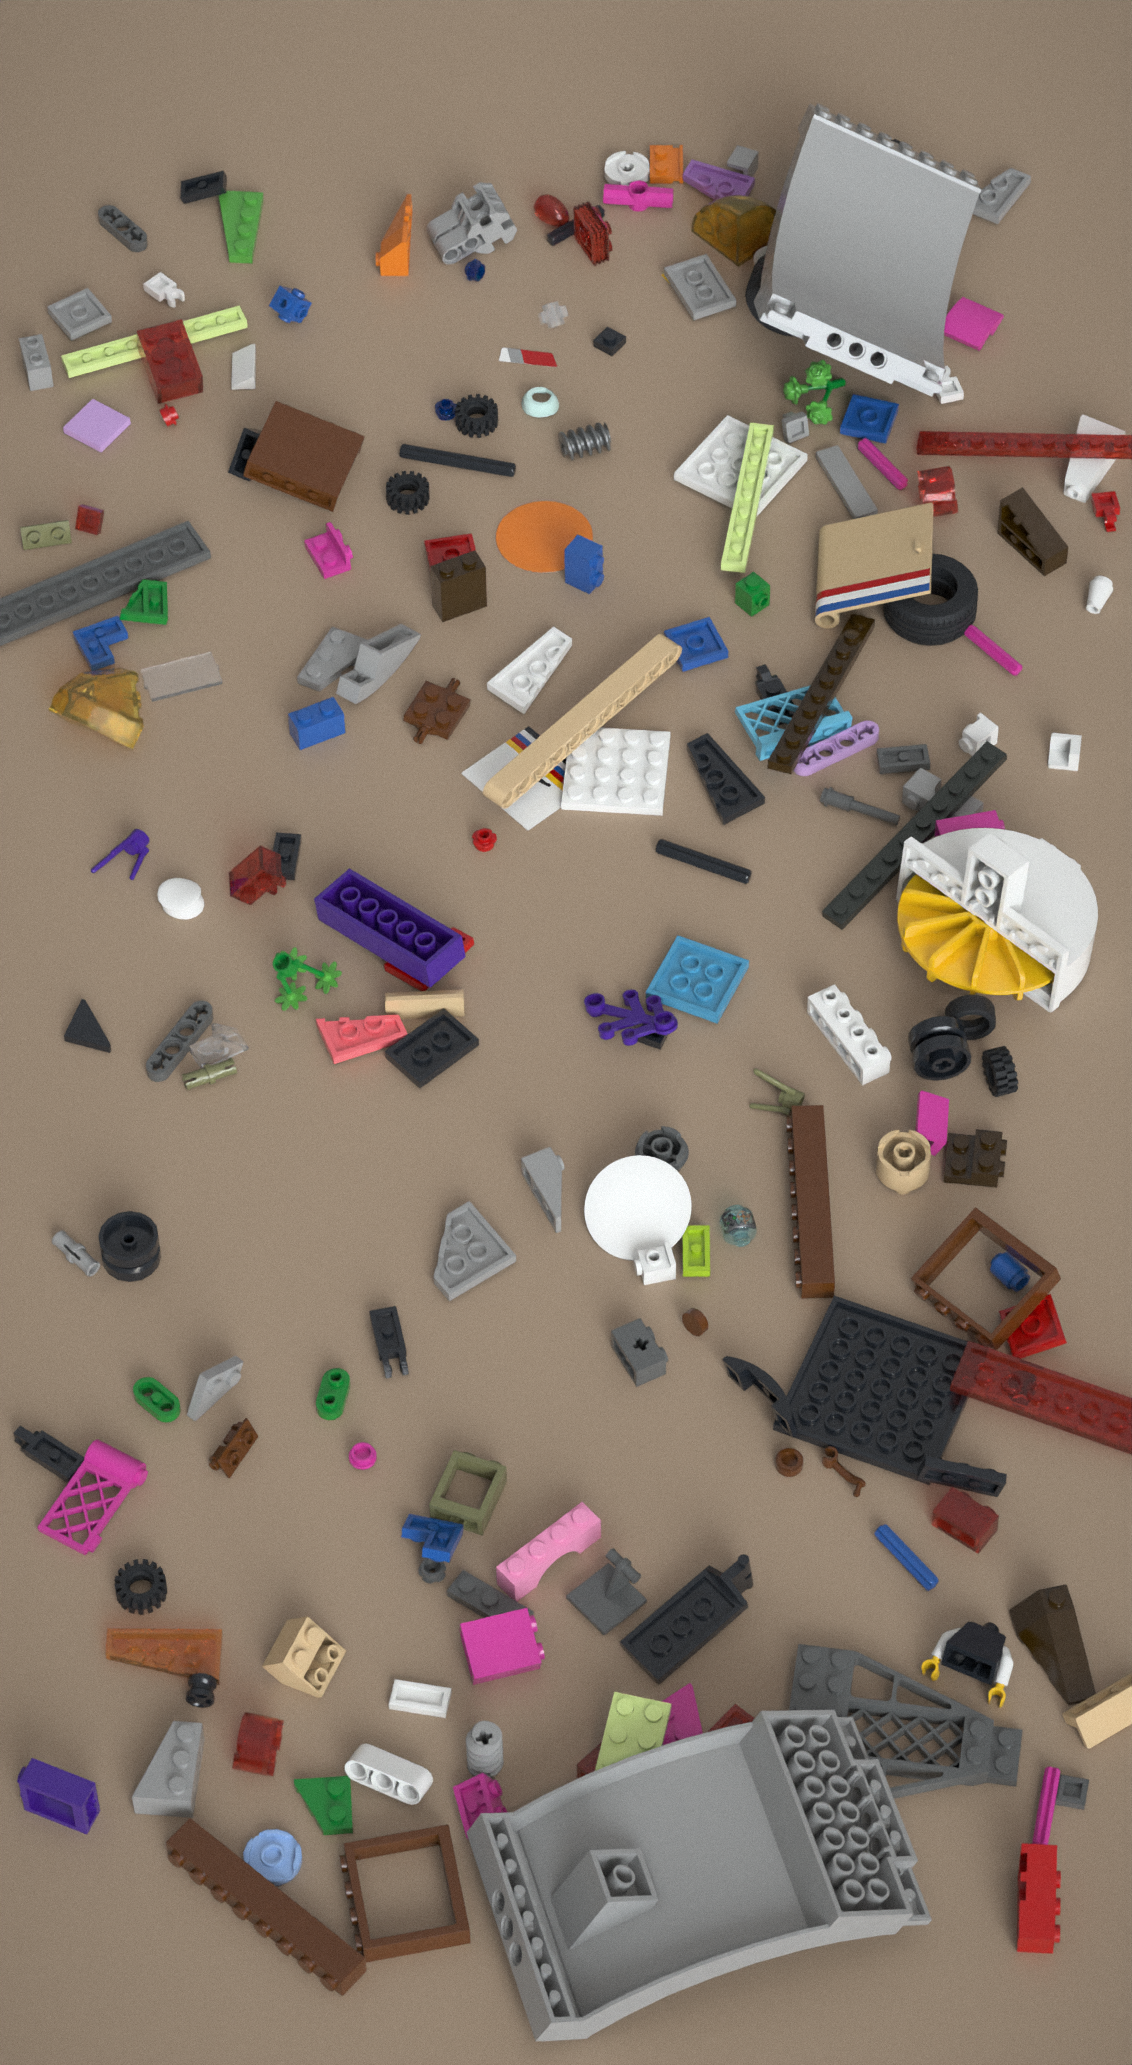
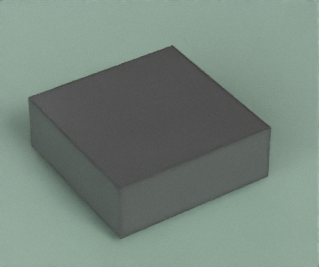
(1072, 1792)

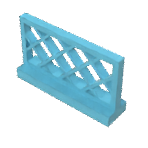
(766, 744)

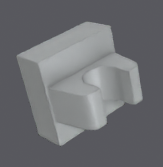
(794, 426)

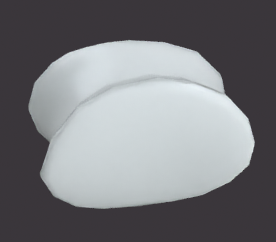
(181, 898)

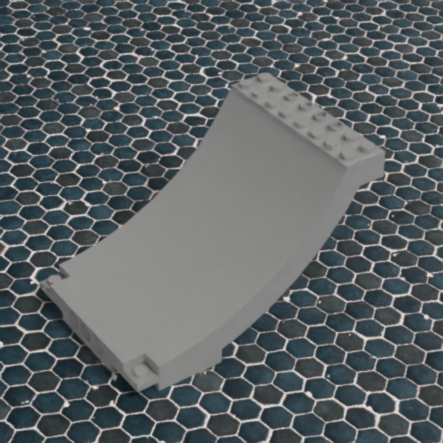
(866, 250)
(694, 1867)

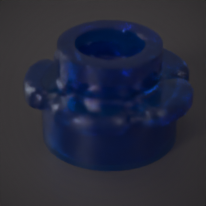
(475, 270)
(445, 409)

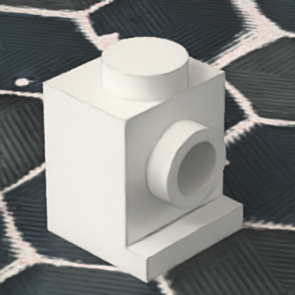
(977, 734)
(656, 1264)

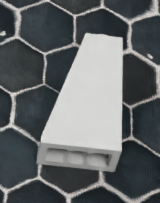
(1086, 473)

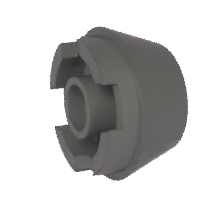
(664, 1145)

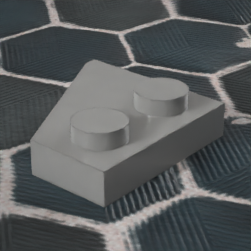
(213, 1385)

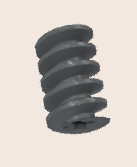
(584, 440)

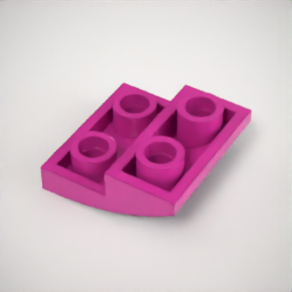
(971, 323)

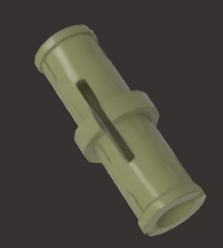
(209, 1073)

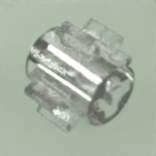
(553, 314)

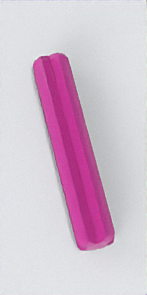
(882, 463)
(993, 650)
(1046, 1805)

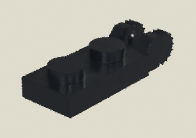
(389, 1339)

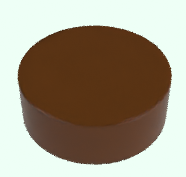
(695, 1322)
(789, 1462)

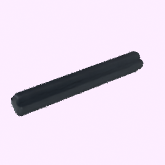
(703, 861)

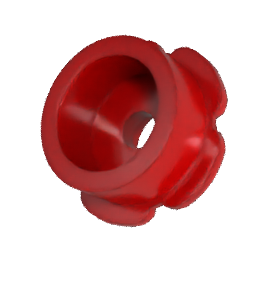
(169, 415)
(484, 839)

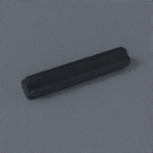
(566, 230)

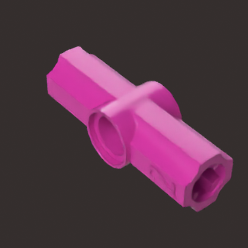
(638, 196)

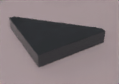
(85, 1030)

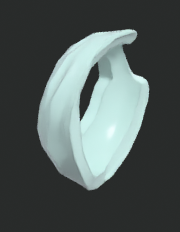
(539, 409)

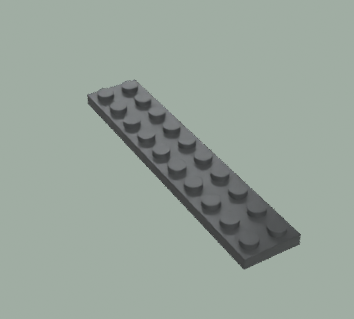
(100, 581)

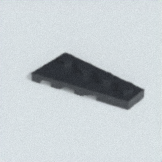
(723, 780)

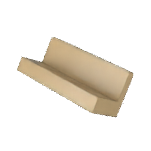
(424, 1003)
(1103, 1712)

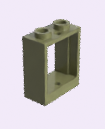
(473, 1519)

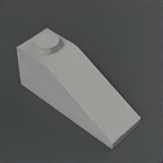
(544, 1177)

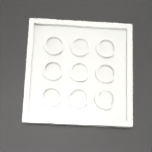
(718, 460)
(618, 772)

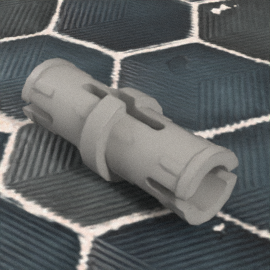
(75, 1253)

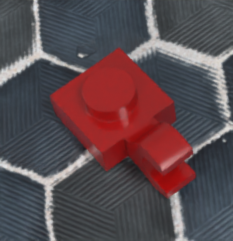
(1106, 506)

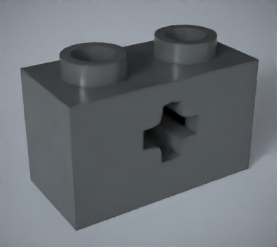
(639, 1352)

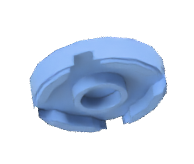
(274, 1855)

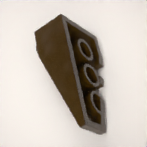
(1053, 1636)

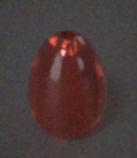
(551, 210)

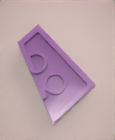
(716, 181)

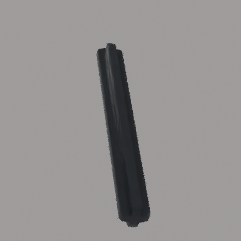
(457, 460)

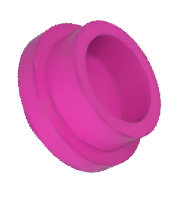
(362, 1456)

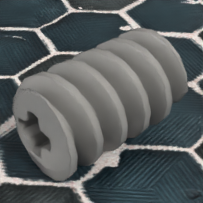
(484, 1749)

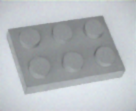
(700, 287)

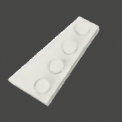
(529, 672)

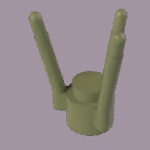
(788, 1096)

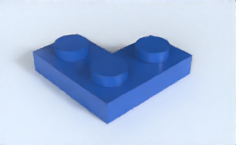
(96, 638)
(439, 1536)

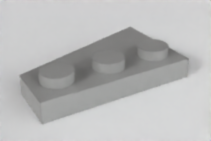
(1001, 194)

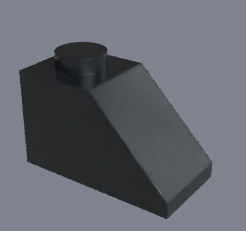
(243, 451)

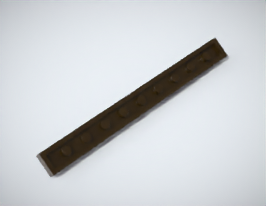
(821, 694)

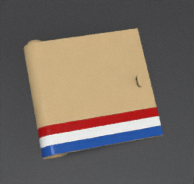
(873, 561)

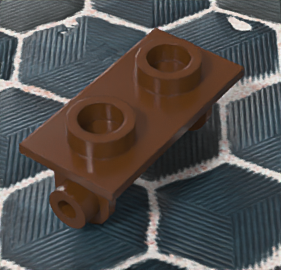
(237, 1443)

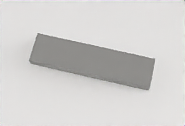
(846, 482)

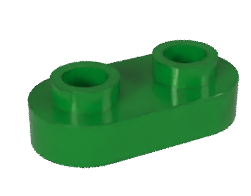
(333, 1391)
(158, 1401)

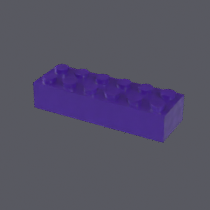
(390, 927)

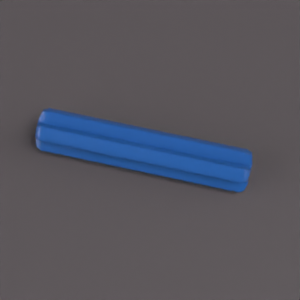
(906, 1557)

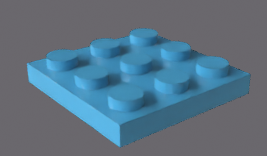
(698, 979)

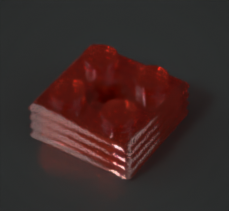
(592, 233)

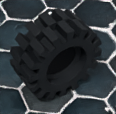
(480, 425)
(407, 502)
(999, 1071)
(145, 1600)

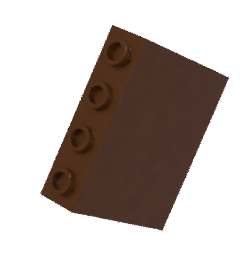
(303, 456)

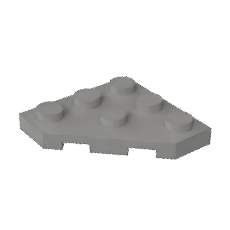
(469, 1252)

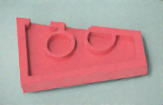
(354, 1038)

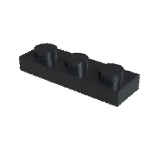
(961, 1476)

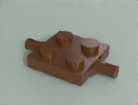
(436, 710)

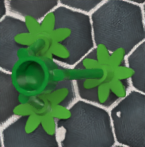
(288, 965)

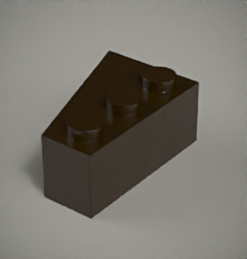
(1031, 533)

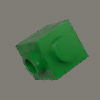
(752, 594)

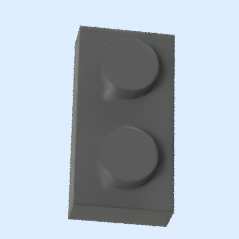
(903, 759)

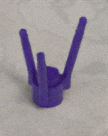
(133, 844)

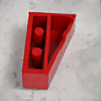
(1037, 1899)

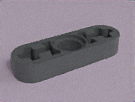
(125, 237)

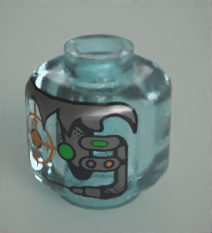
(738, 1225)

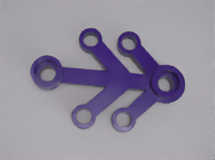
(661, 1023)

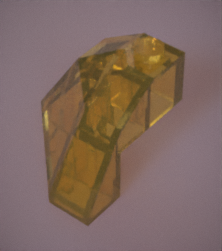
(103, 703)

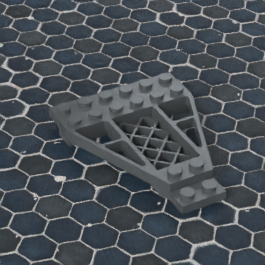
(987, 1751)

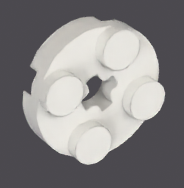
(618, 161)

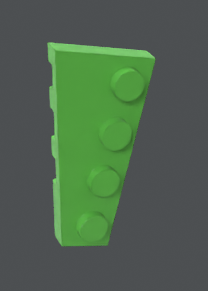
(241, 222)

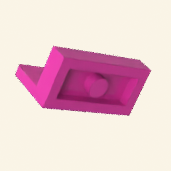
(932, 1119)

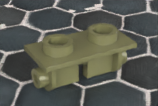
(46, 534)

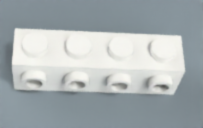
(849, 1034)

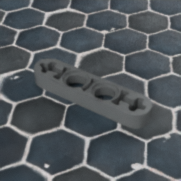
(178, 1040)

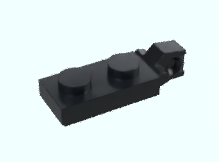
(770, 686)
(48, 1452)

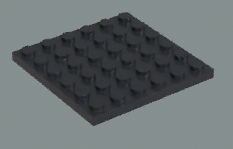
(877, 1389)

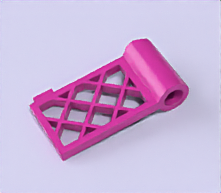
(106, 1464)

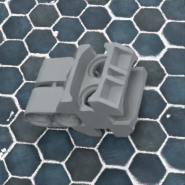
(471, 225)

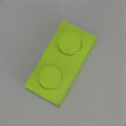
(696, 1251)

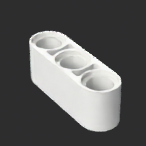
(388, 1774)

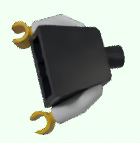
(976, 1653)

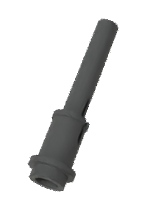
(847, 803)

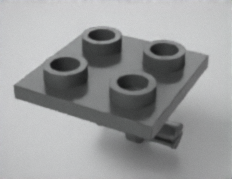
(608, 1595)

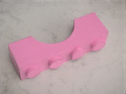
(526, 1566)

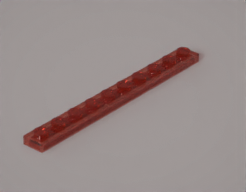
(1024, 445)

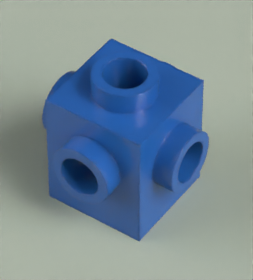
(290, 304)

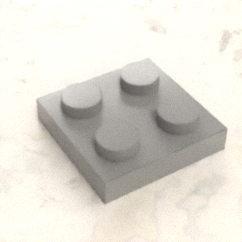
(79, 314)

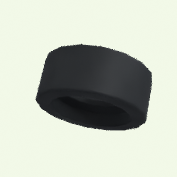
(973, 1005)

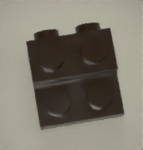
(975, 1158)

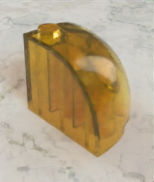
(734, 226)

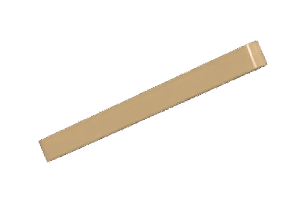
(582, 721)

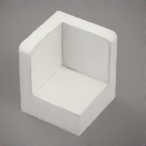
(1064, 751)

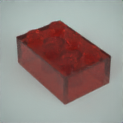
(169, 361)

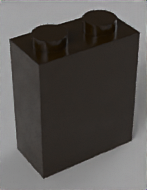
(458, 586)

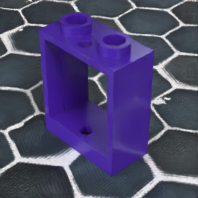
(58, 1795)

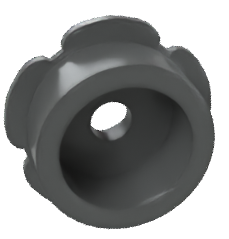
(428, 1565)

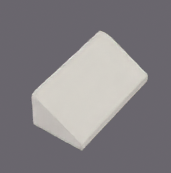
(244, 368)

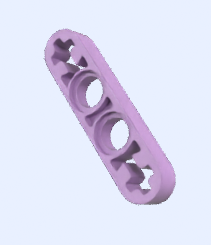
(838, 751)

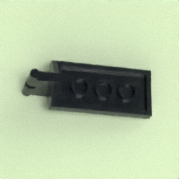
(689, 1619)

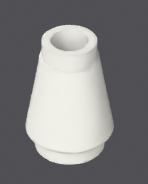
(1098, 593)

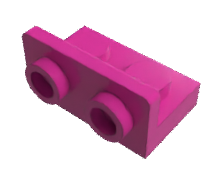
(329, 552)
(478, 1796)

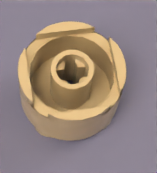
(903, 1161)

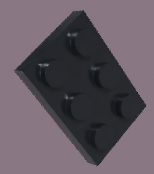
(431, 1048)

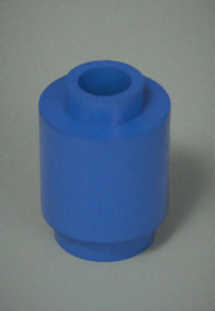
(1009, 1271)

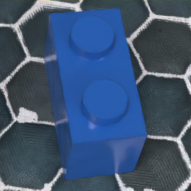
(584, 564)
(316, 723)

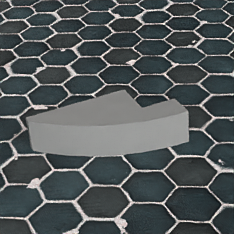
(377, 662)

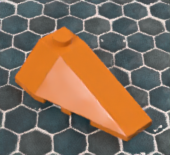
(395, 245)

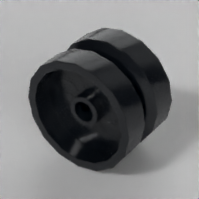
(939, 1048)
(129, 1246)

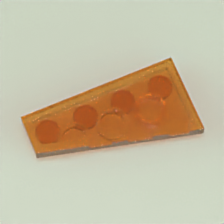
(168, 1650)

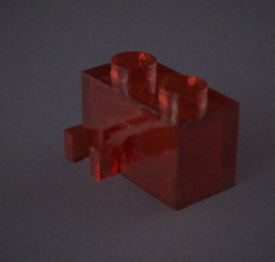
(256, 875)

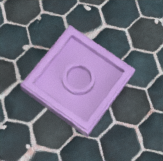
(96, 425)

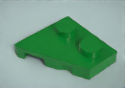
(147, 604)
(328, 1802)

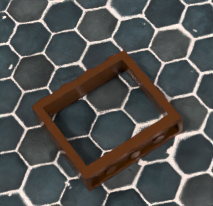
(950, 1248)
(415, 1941)

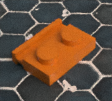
(666, 164)

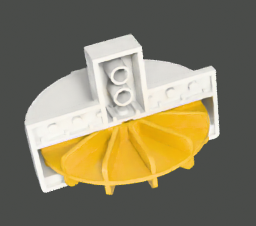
(997, 914)

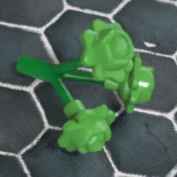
(819, 377)

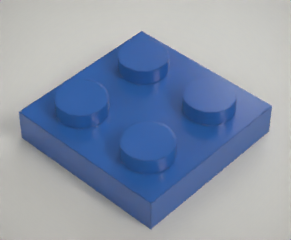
(869, 418)
(699, 643)

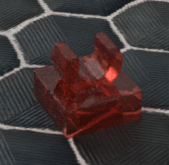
(89, 519)

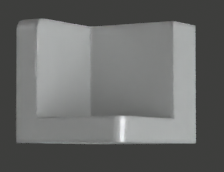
(745, 160)

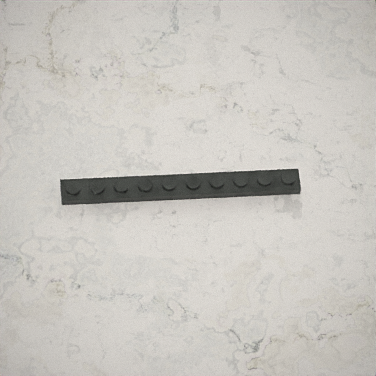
(920, 827)

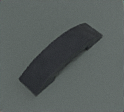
(747, 1374)

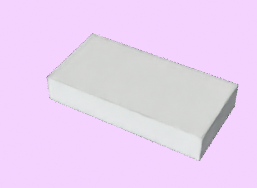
(420, 1698)

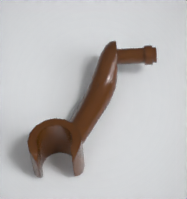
(849, 1477)

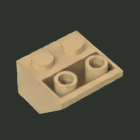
(304, 1657)

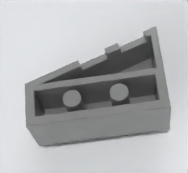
(173, 1774)

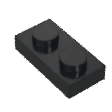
(203, 187)
(289, 847)

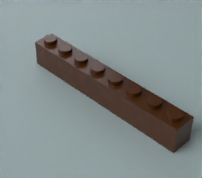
(812, 1202)
(265, 1907)

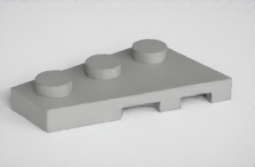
(331, 657)

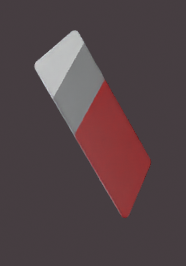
(527, 357)

